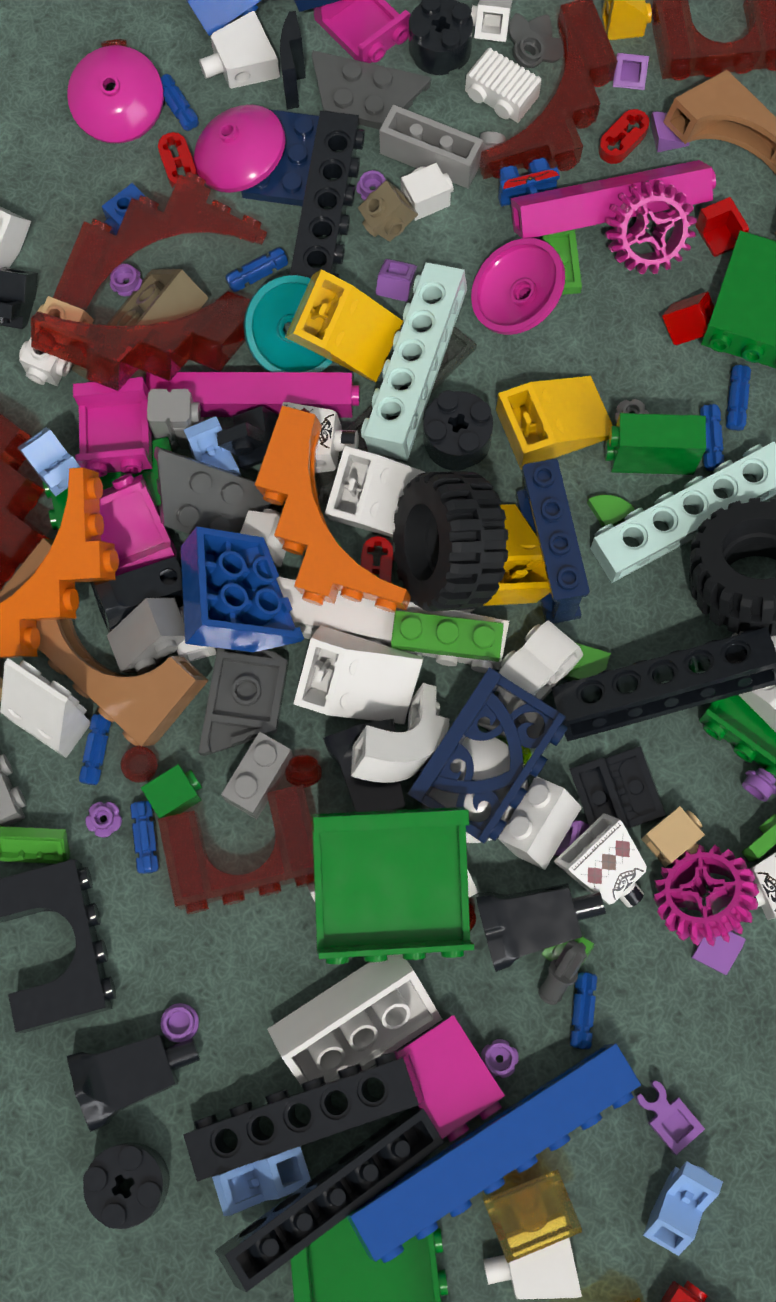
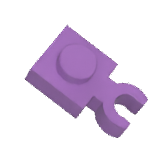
(672, 1121)

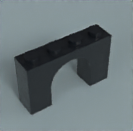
(83, 986)

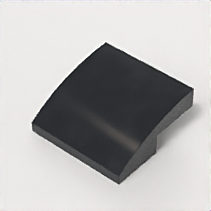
(291, 59)
(619, 788)

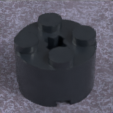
(440, 35)
(457, 412)
(103, 1182)

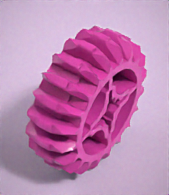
(664, 221)
(676, 893)

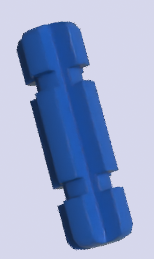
(178, 104)
(256, 269)
(738, 397)
(714, 442)
(94, 750)
(144, 837)
(583, 1011)

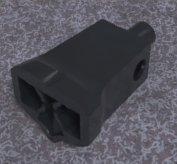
(123, 595)
(363, 793)
(533, 920)
(126, 1076)

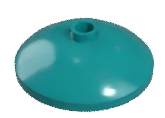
(264, 324)

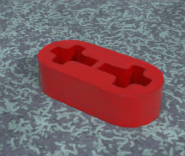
(629, 140)
(183, 160)
(386, 561)

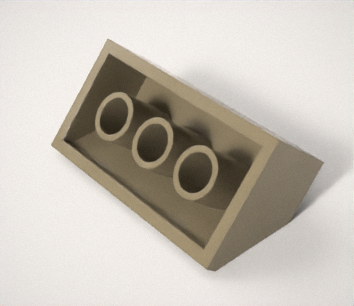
(162, 298)

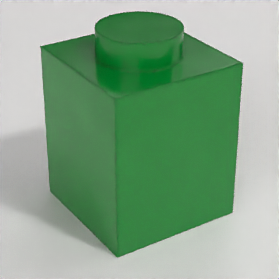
(172, 792)

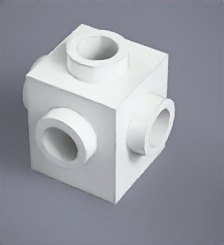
(42, 366)

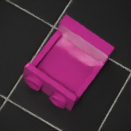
(364, 27)
(113, 427)
(134, 524)
(452, 1079)

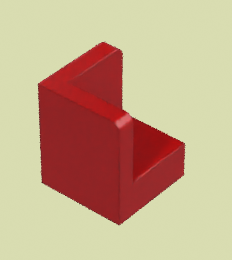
(720, 226)
(688, 318)

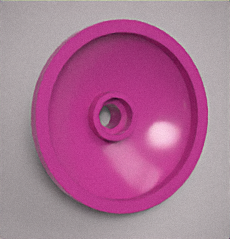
(128, 108)
(239, 148)
(510, 275)

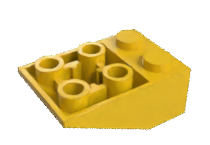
(344, 325)
(552, 418)
(525, 570)

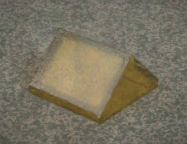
(532, 1216)

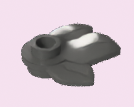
(535, 38)

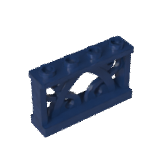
(548, 514)
(486, 704)

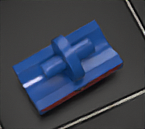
(539, 179)

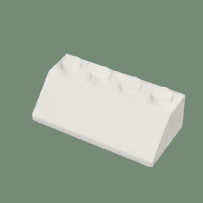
(355, 1021)

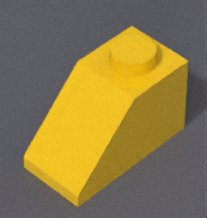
(625, 18)

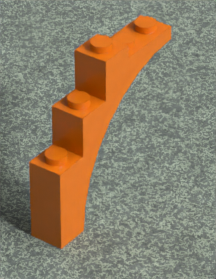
(290, 477)
(73, 558)

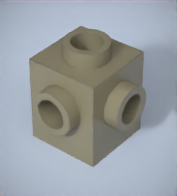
(387, 211)

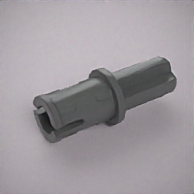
(562, 972)

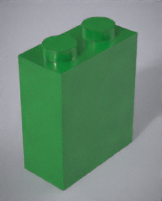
(656, 443)

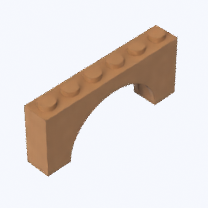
(725, 112)
(139, 704)

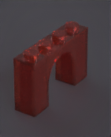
(688, 53)
(198, 882)

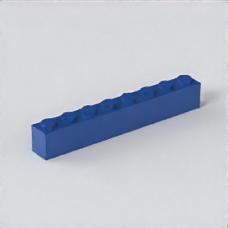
(492, 1151)

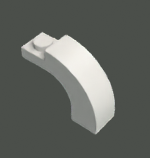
(400, 755)

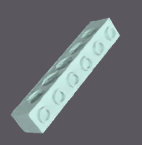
(396, 436)
(620, 559)

